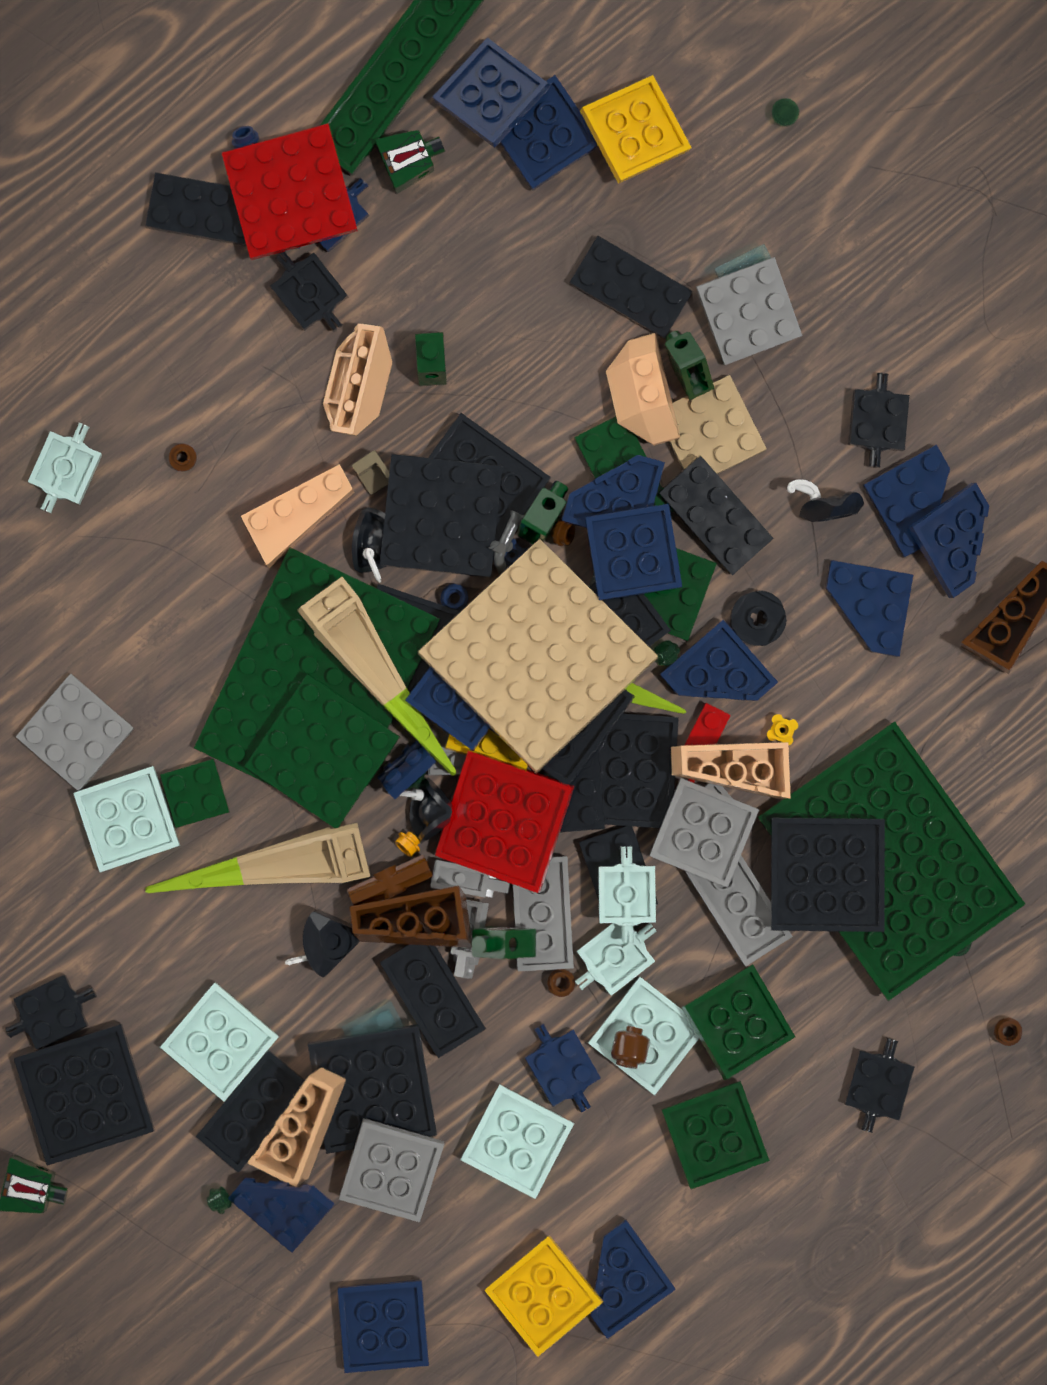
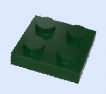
(195, 793)

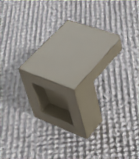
(372, 472)

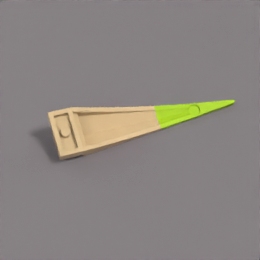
(350, 636)
(317, 857)

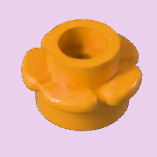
(408, 843)

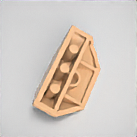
(358, 380)
(642, 391)

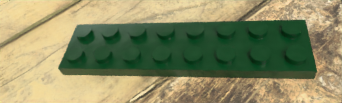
(394, 76)

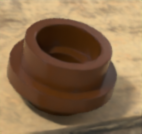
(182, 466)
(563, 533)
(561, 992)
(1016, 1034)

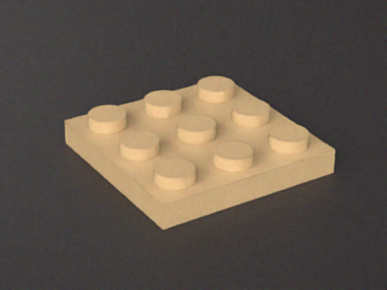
(716, 428)

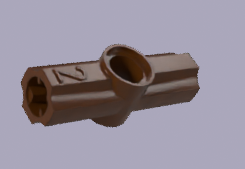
(390, 881)

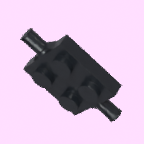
(309, 291)
(878, 420)
(51, 1012)
(879, 1085)

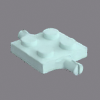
(65, 468)
(627, 894)
(612, 961)

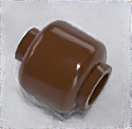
(630, 1047)

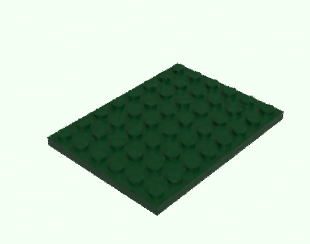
(285, 650)
(937, 872)

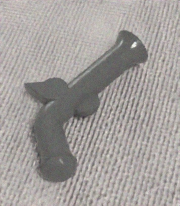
(505, 544)

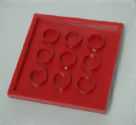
(289, 192)
(504, 821)

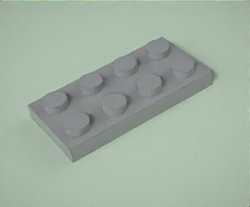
(741, 913)
(551, 918)

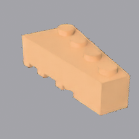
(295, 513)
(744, 767)
(299, 1132)

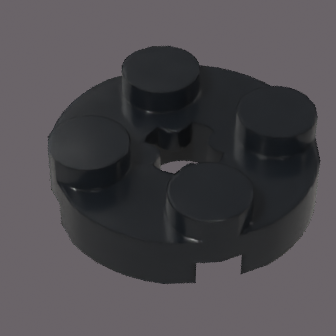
(773, 612)

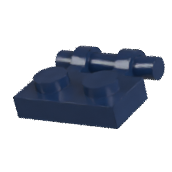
(406, 769)

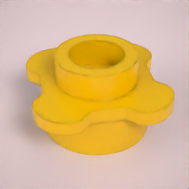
(778, 722)

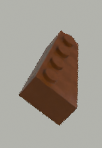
(1011, 624)
(416, 919)

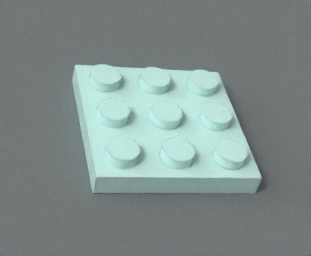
(126, 819)
(661, 1022)
(219, 1041)
(517, 1141)

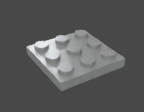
(749, 311)
(75, 732)
(704, 832)
(391, 1170)

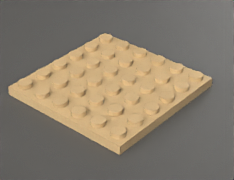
(537, 655)

